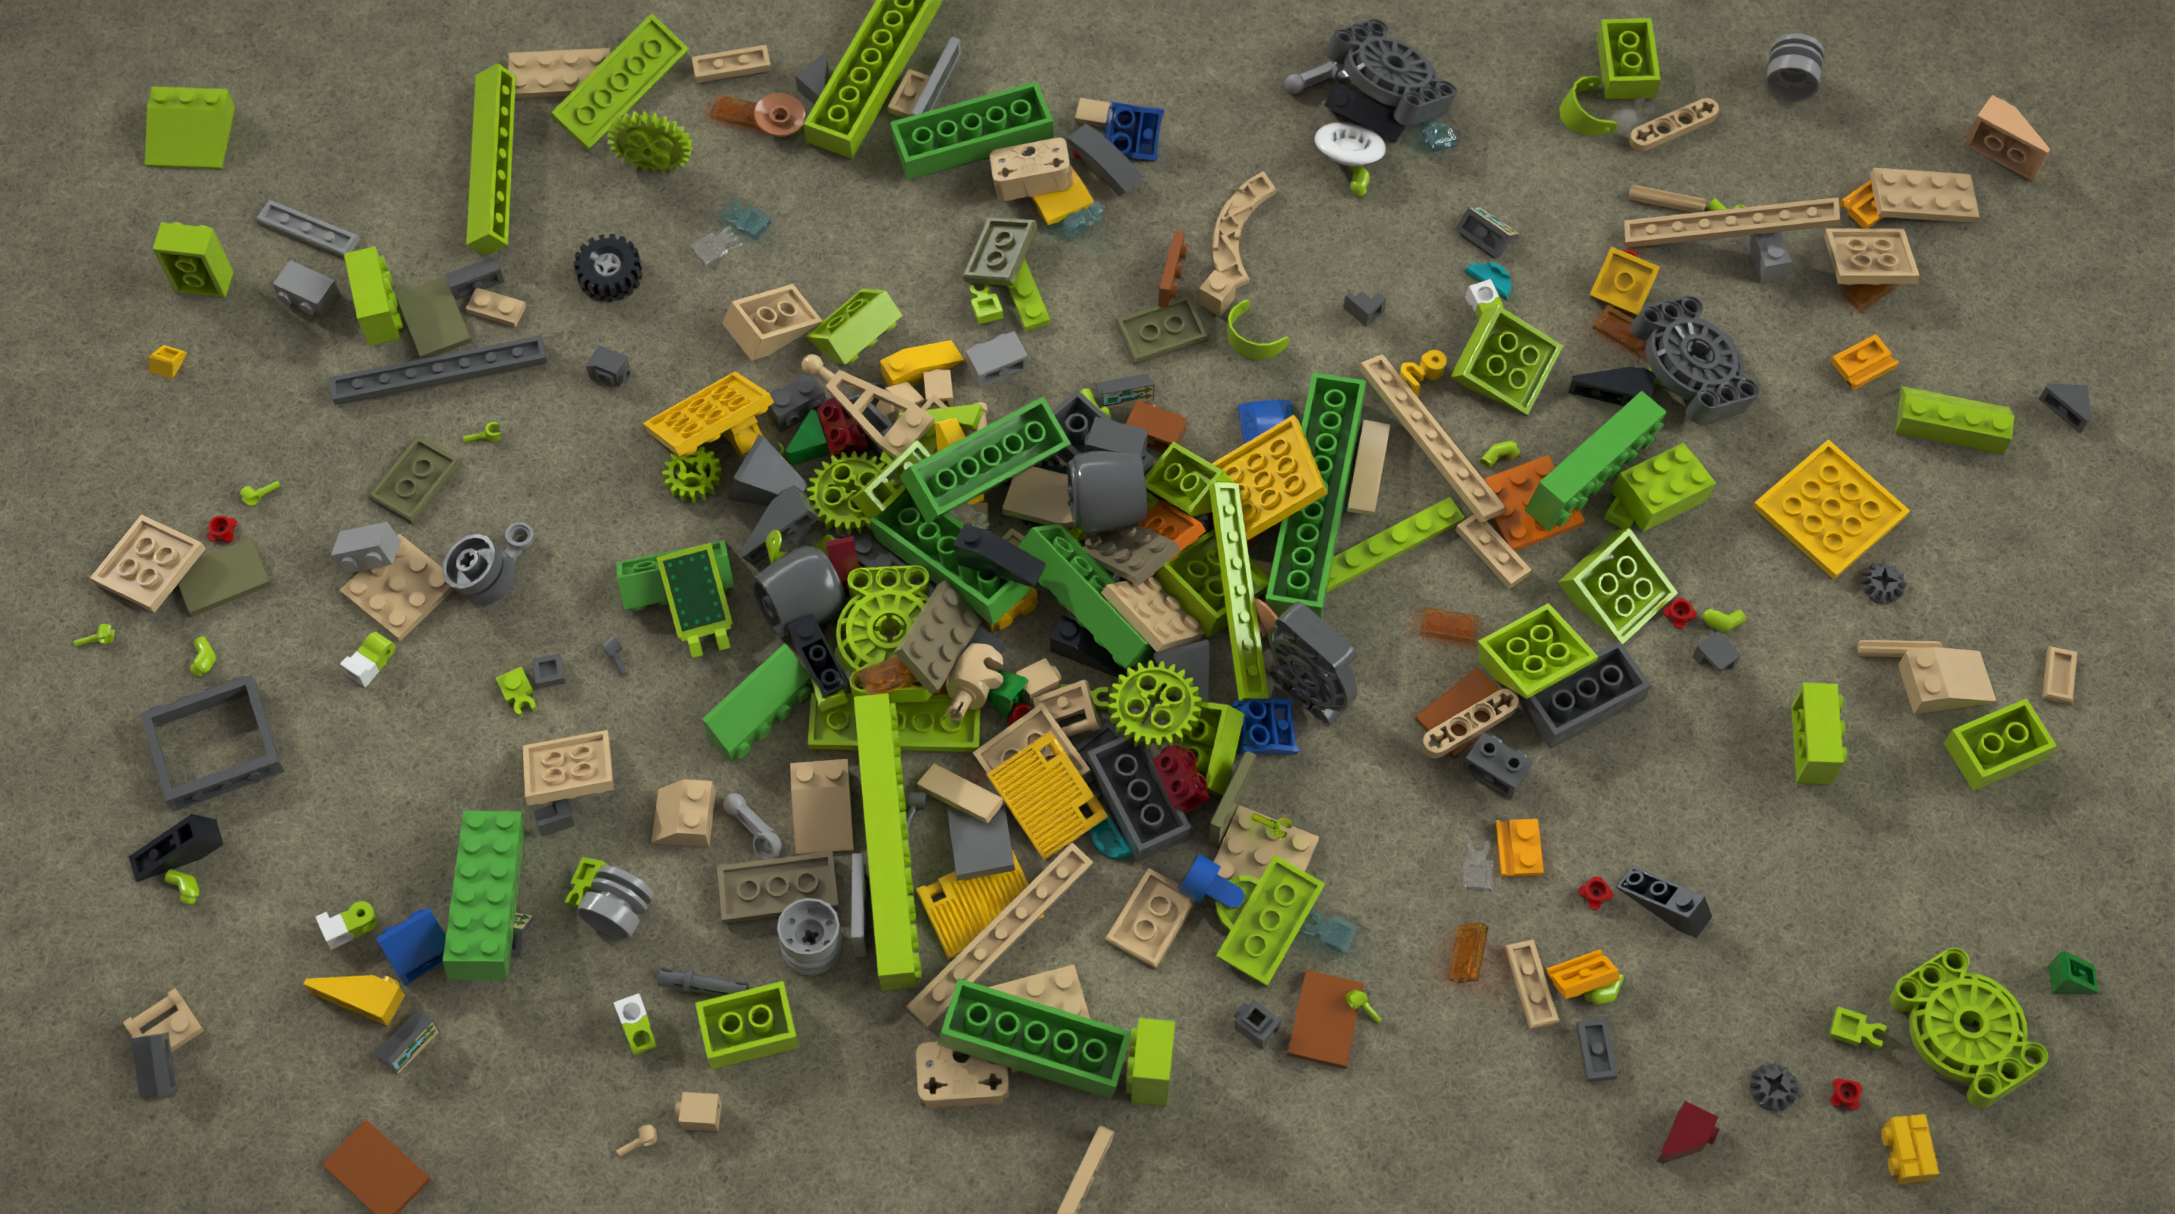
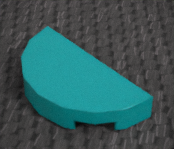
(1493, 271)
(1109, 840)

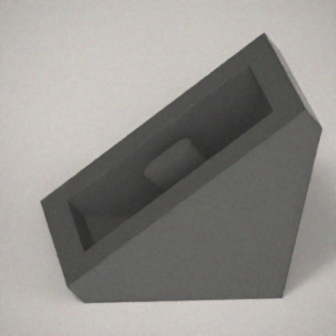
(813, 79)
(2069, 403)

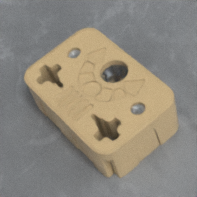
(1031, 169)
(957, 1082)

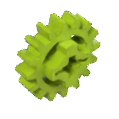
(692, 473)

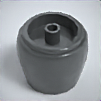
(1106, 490)
(799, 586)

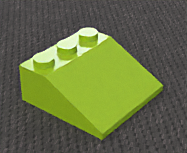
(188, 127)
(1506, 360)
(1197, 583)
(1618, 585)
(1534, 652)

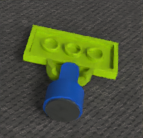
(1257, 912)

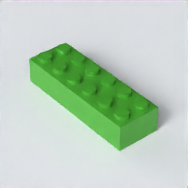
(971, 130)
(984, 459)
(1595, 462)
(931, 546)
(1078, 586)
(484, 896)
(1034, 1038)

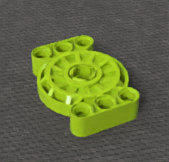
(876, 611)
(1956, 1052)

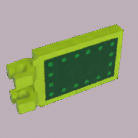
(696, 596)

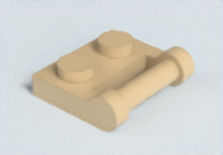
(1069, 702)
(180, 1025)

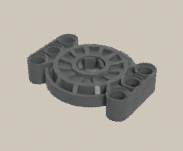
(1391, 72)
(1694, 359)
(1313, 663)

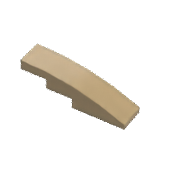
(1368, 468)

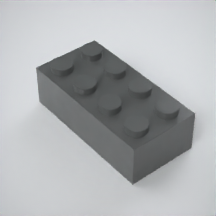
(1076, 419)
(1587, 696)
(1137, 797)

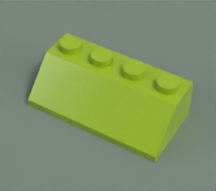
(1954, 420)

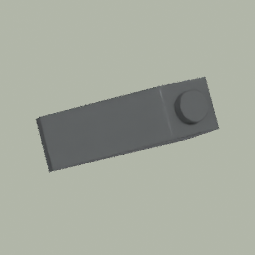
(788, 514)

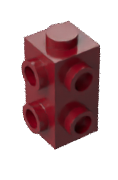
(841, 429)
(1181, 778)

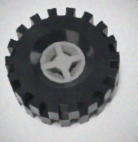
(599, 258)

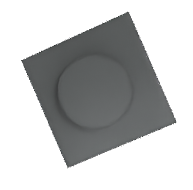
(548, 670)

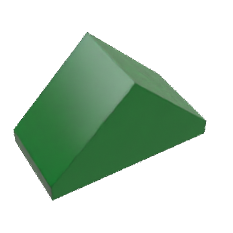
(808, 442)
(1009, 693)
(2072, 975)

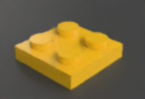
(1624, 281)

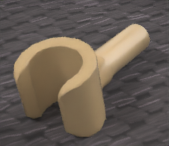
(647, 1136)

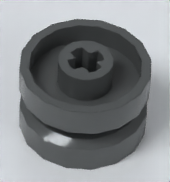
(479, 569)

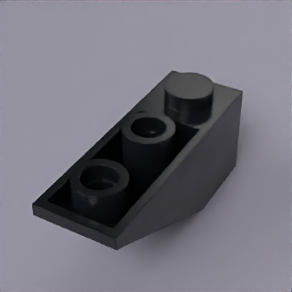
(817, 655)
(1668, 901)

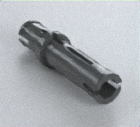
(693, 982)

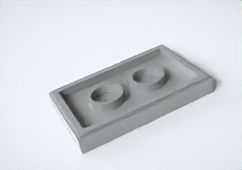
(859, 905)

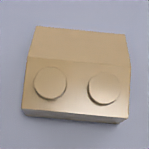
(684, 813)

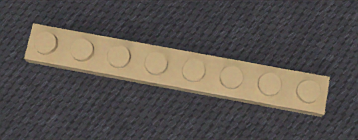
(1732, 222)
(1432, 438)
(1000, 933)

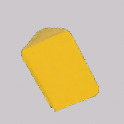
(166, 361)

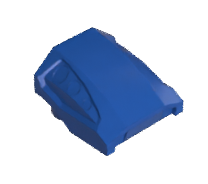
(1134, 129)
(1261, 416)
(1266, 727)

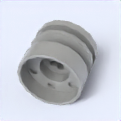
(1794, 67)
(615, 902)
(807, 921)

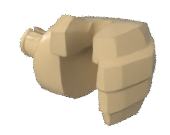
(973, 678)

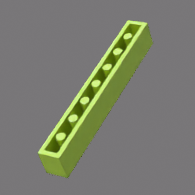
(491, 160)

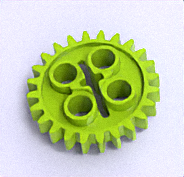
(649, 142)
(842, 512)
(1178, 714)

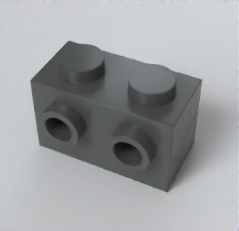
(795, 402)
(1497, 765)

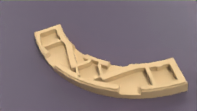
(1231, 222)

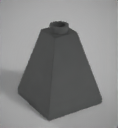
(764, 475)
(1191, 658)

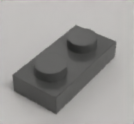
(1596, 1050)

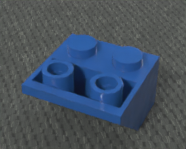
(414, 945)

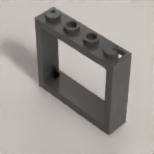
(224, 780)

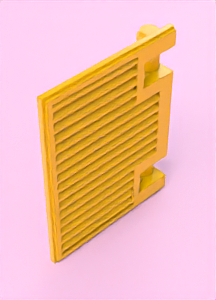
(1046, 795)
(969, 905)

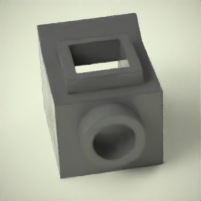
(608, 367)
(1255, 1034)

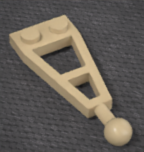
(903, 433)

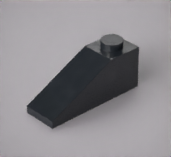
(1363, 112)
(1614, 385)
(995, 556)
(1078, 644)
(176, 847)

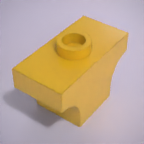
(744, 436)

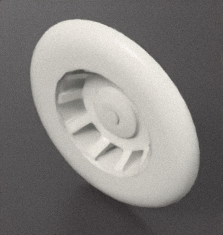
(1350, 143)

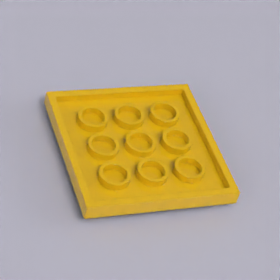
(708, 414)
(1274, 475)
(1831, 509)

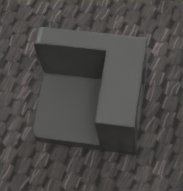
(1365, 308)
(1718, 652)
(554, 817)

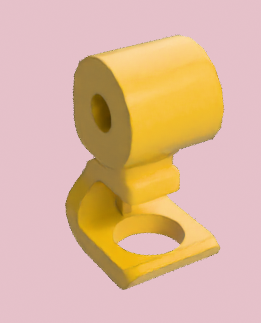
(1431, 366)

